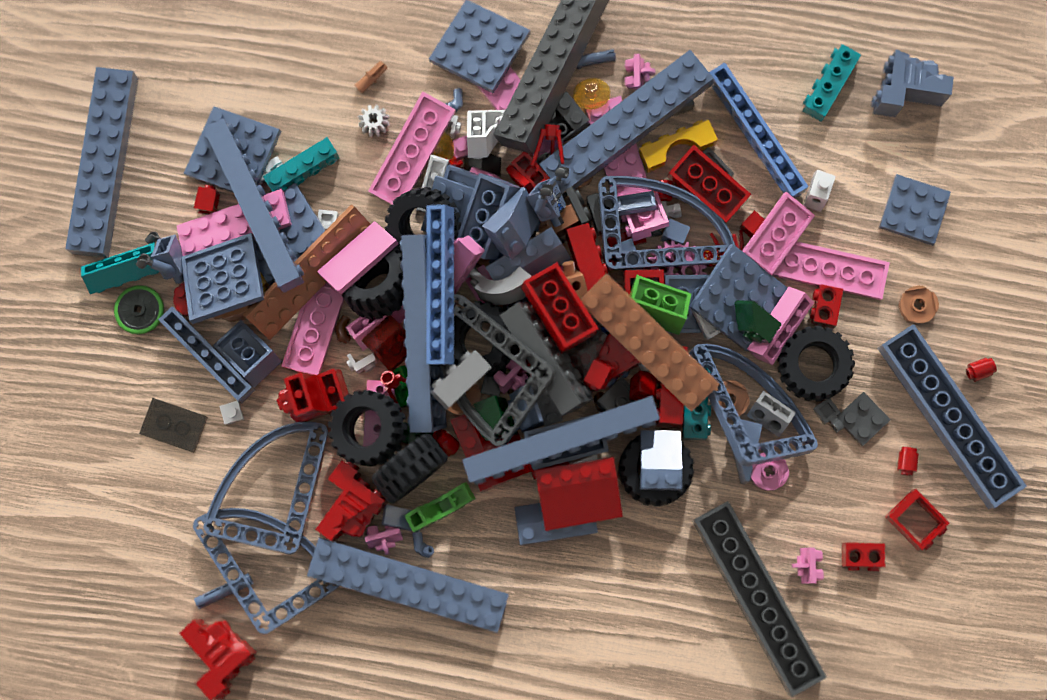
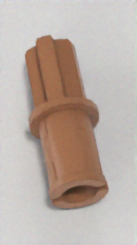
(371, 77)

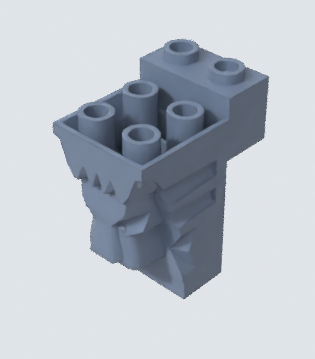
(910, 81)

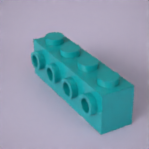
(831, 83)
(302, 166)
(116, 270)
(695, 423)

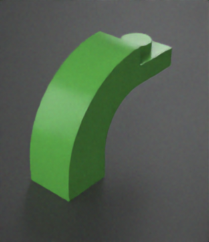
(440, 508)

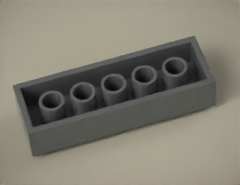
(566, 388)

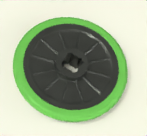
(126, 309)

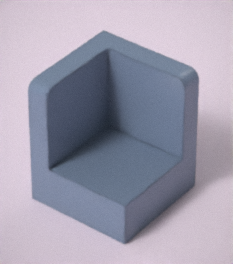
(675, 231)

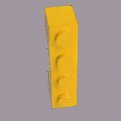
(654, 154)

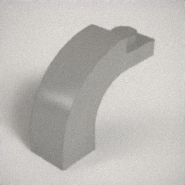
(500, 291)

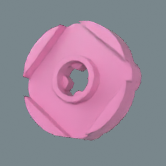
(770, 482)

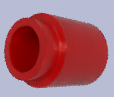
(981, 369)
(446, 442)
(908, 461)

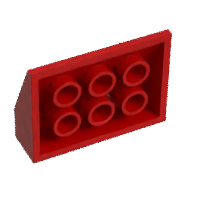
(474, 444)
(579, 493)

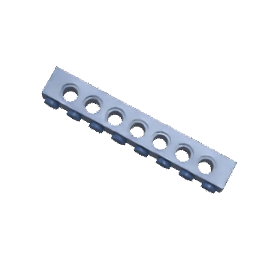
(757, 132)
(440, 285)

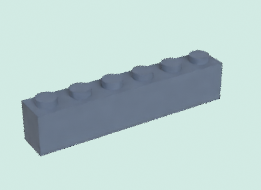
(206, 355)

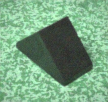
(490, 164)

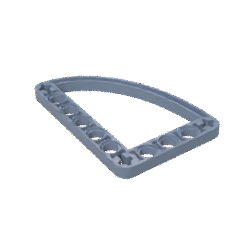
(668, 189)
(703, 355)
(297, 497)
(242, 581)

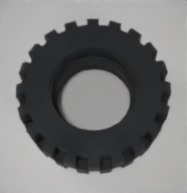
(402, 207)
(383, 298)
(837, 350)
(496, 357)
(344, 423)
(409, 468)
(631, 480)

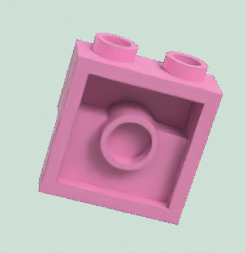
(642, 224)

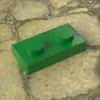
(402, 390)

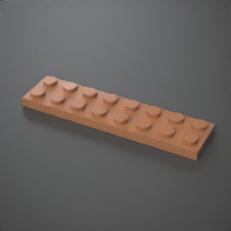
(280, 307)
(649, 342)

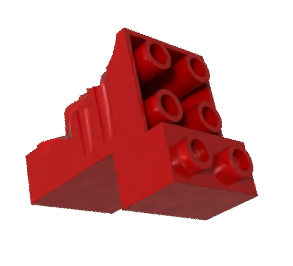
(312, 395)
(354, 506)
(221, 652)

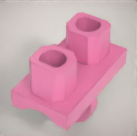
(641, 74)
(514, 379)
(383, 540)
(807, 565)

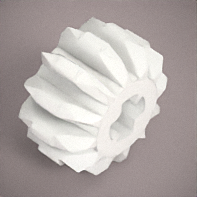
(372, 128)

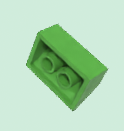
(662, 302)

